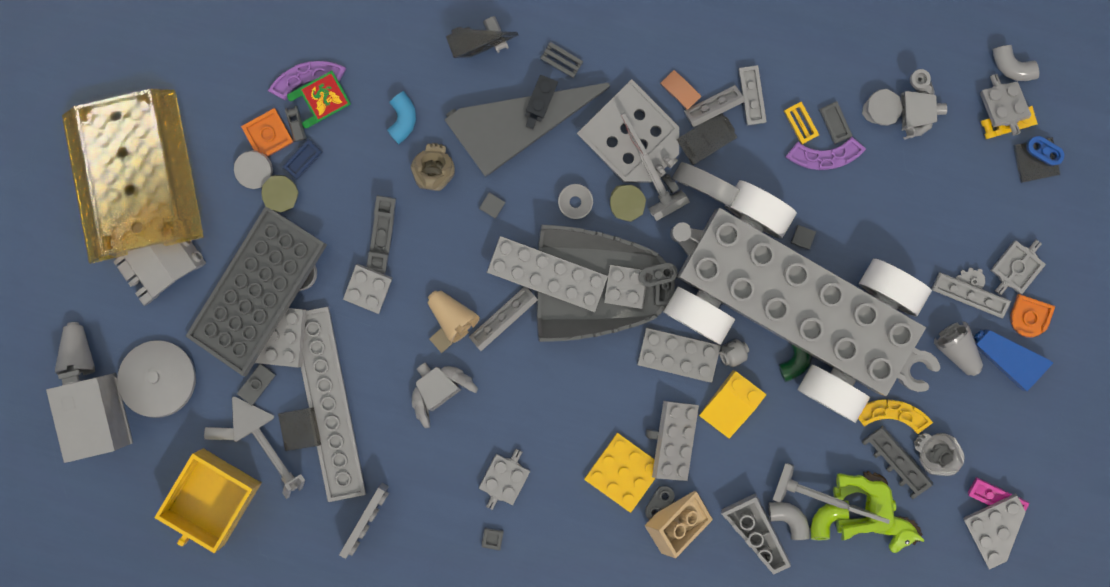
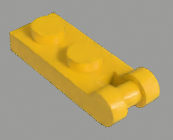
(1006, 129)

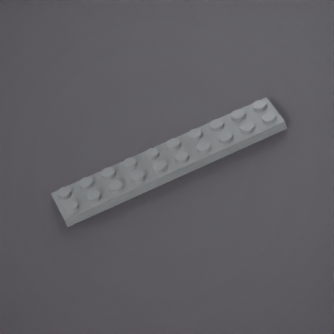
(328, 396)

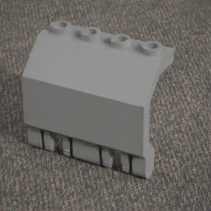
(158, 266)

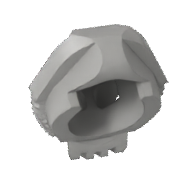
(940, 454)

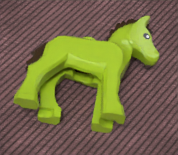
(880, 502)

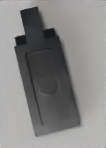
(540, 100)

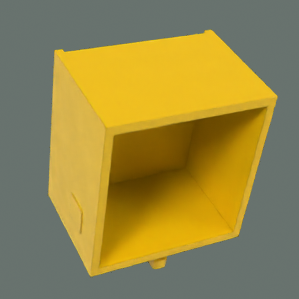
(207, 500)

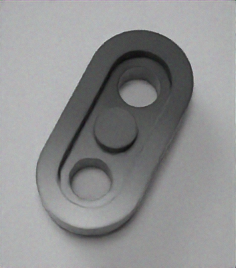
(657, 275)
(657, 502)

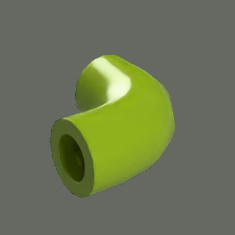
(824, 518)

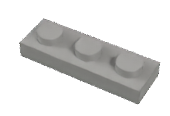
(752, 95)
(714, 106)

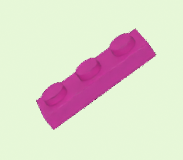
(989, 493)

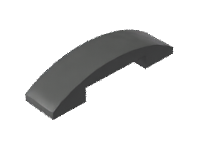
(382, 233)

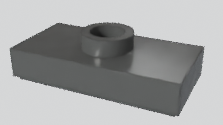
(256, 384)

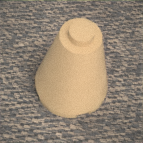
(452, 315)

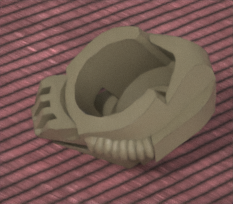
(433, 168)

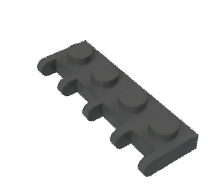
(899, 461)

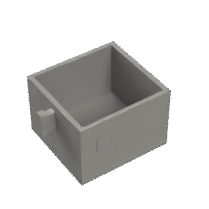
(88, 416)

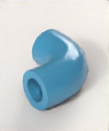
(405, 117)

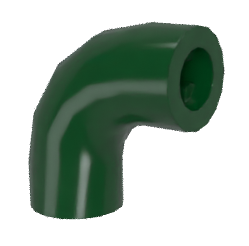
(796, 365)

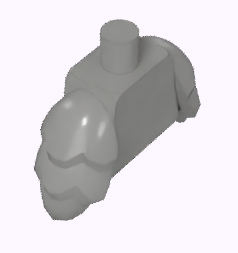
(436, 388)

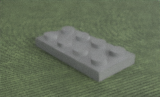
(679, 355)
(675, 441)
(362, 527)

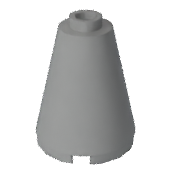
(960, 347)
(74, 351)

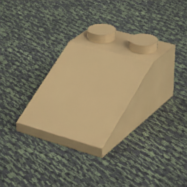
(678, 524)

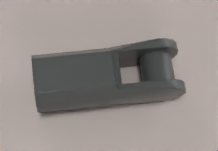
(296, 126)

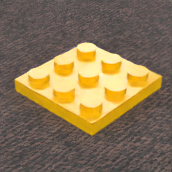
(622, 472)

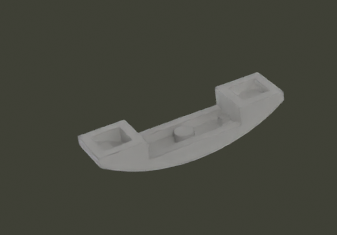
(706, 183)

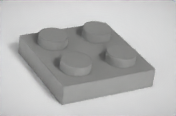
(624, 287)
(367, 288)

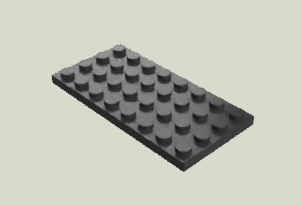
(256, 291)

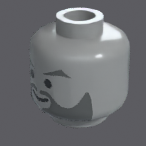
(734, 353)

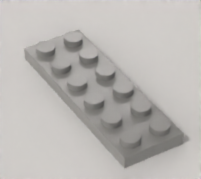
(547, 274)

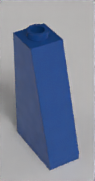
(1016, 362)

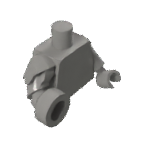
(920, 107)

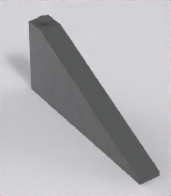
(499, 131)

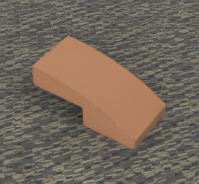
(680, 89)

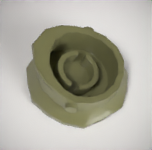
(279, 193)
(627, 202)

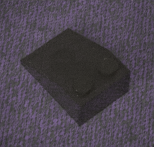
(471, 42)

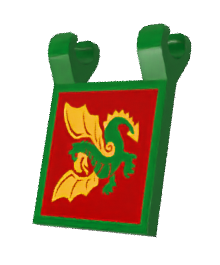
(322, 96)

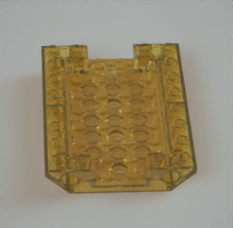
(154, 166)

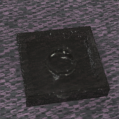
(1032, 168)
(299, 429)

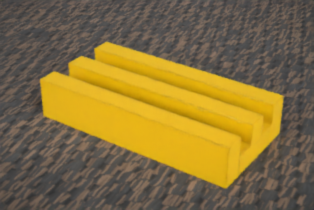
(799, 120)

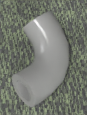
(1012, 67)
(792, 516)

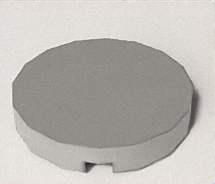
(252, 169)

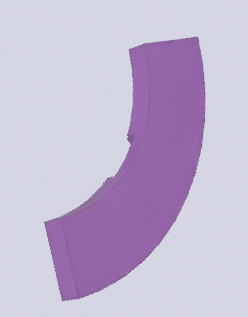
(302, 74)
(826, 159)

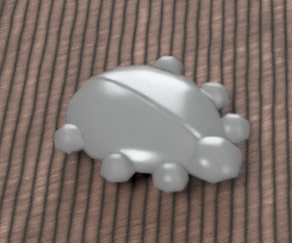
(973, 277)

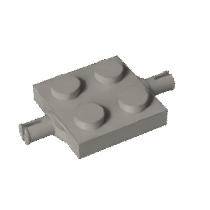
(1005, 104)
(1018, 267)
(504, 479)

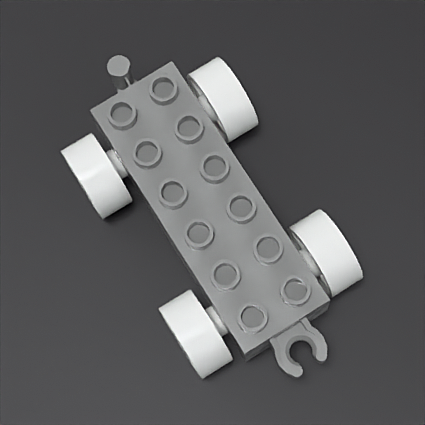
(801, 302)

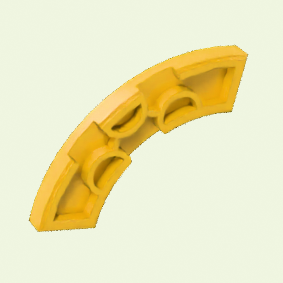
(895, 410)

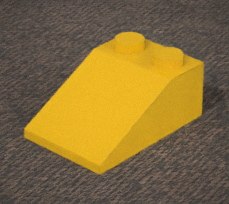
(732, 404)

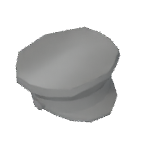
(883, 107)

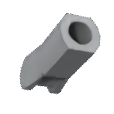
(492, 24)
(219, 433)

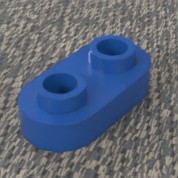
(1044, 150)

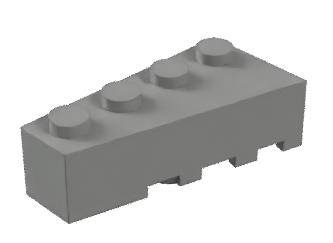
(756, 529)

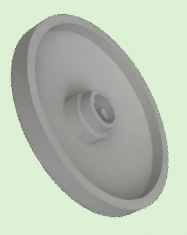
(156, 379)

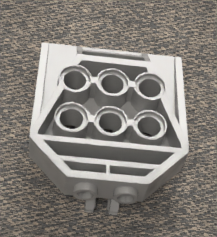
(607, 124)

